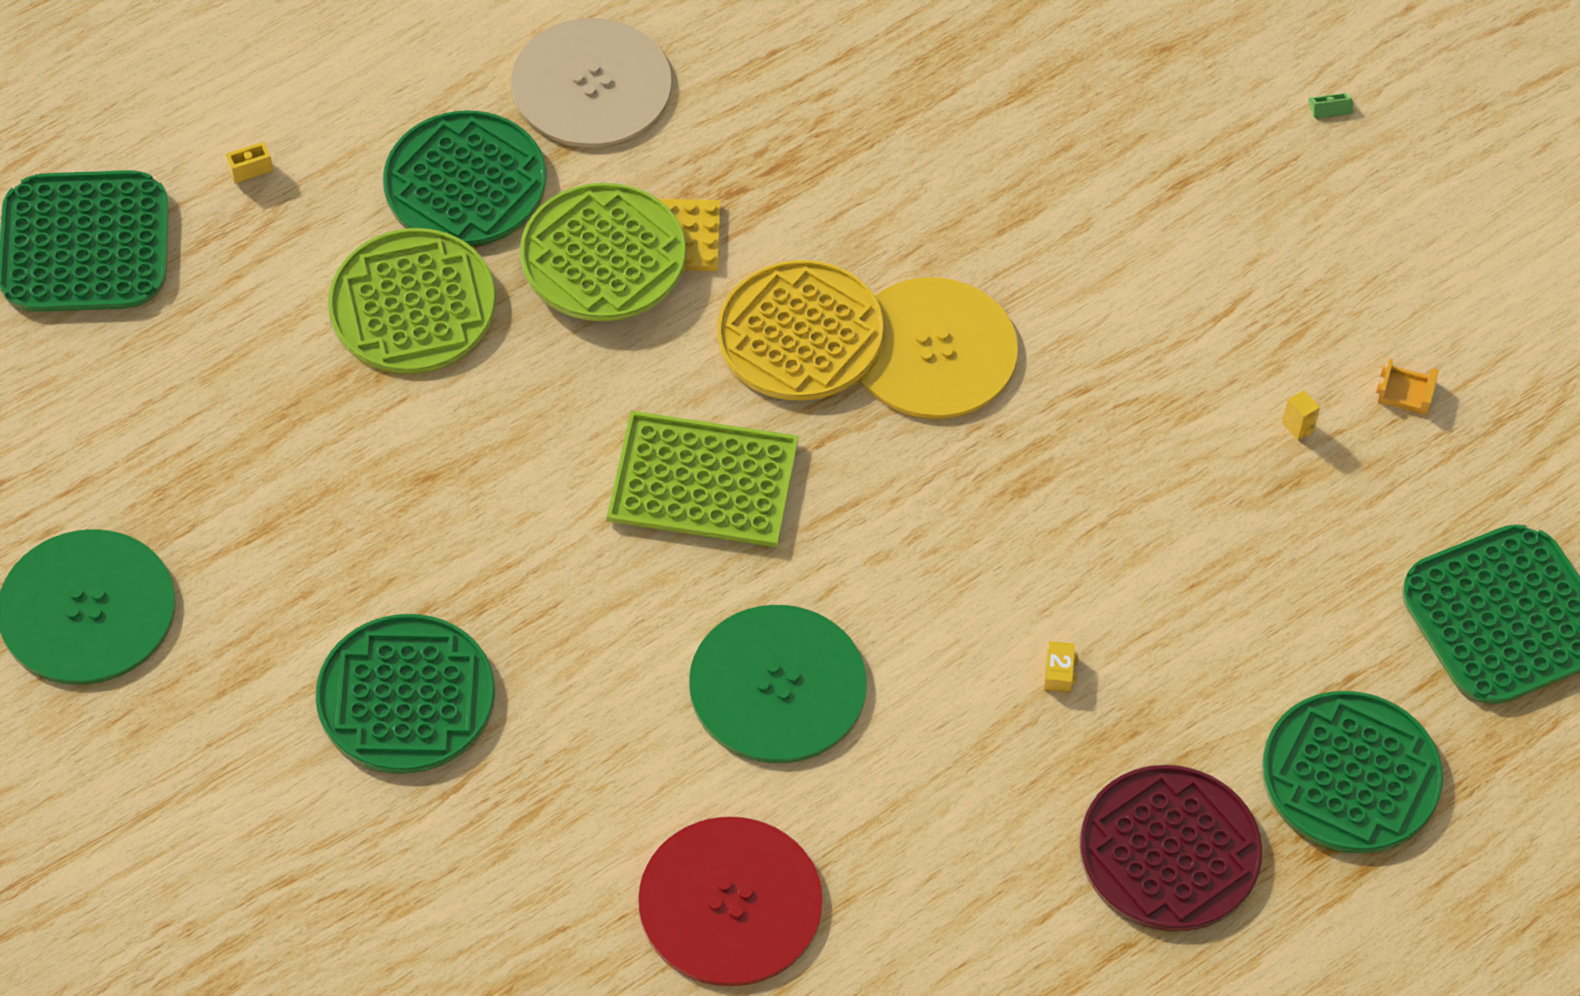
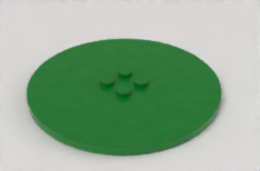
(465, 176)
(86, 606)
(777, 683)
(405, 693)
(1352, 772)

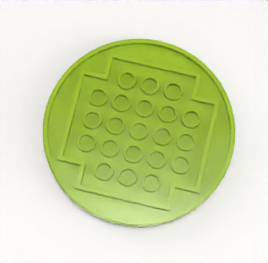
(603, 251)
(412, 301)

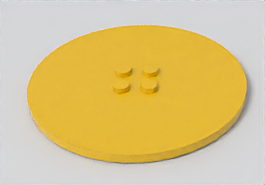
(800, 330)
(941, 349)

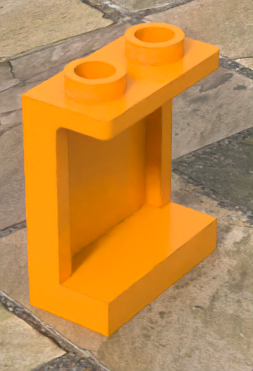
(1406, 388)

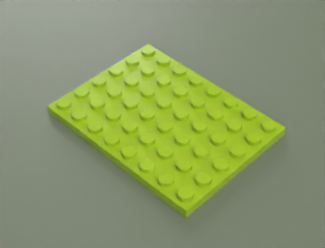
(703, 479)

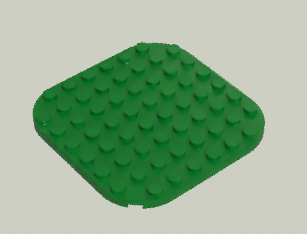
(83, 241)
(1499, 612)

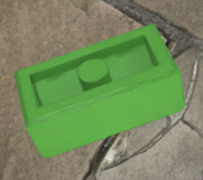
(1331, 105)

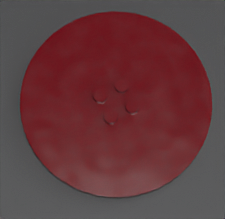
(1170, 848)

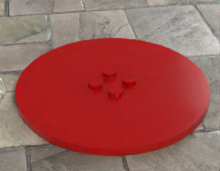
(730, 901)

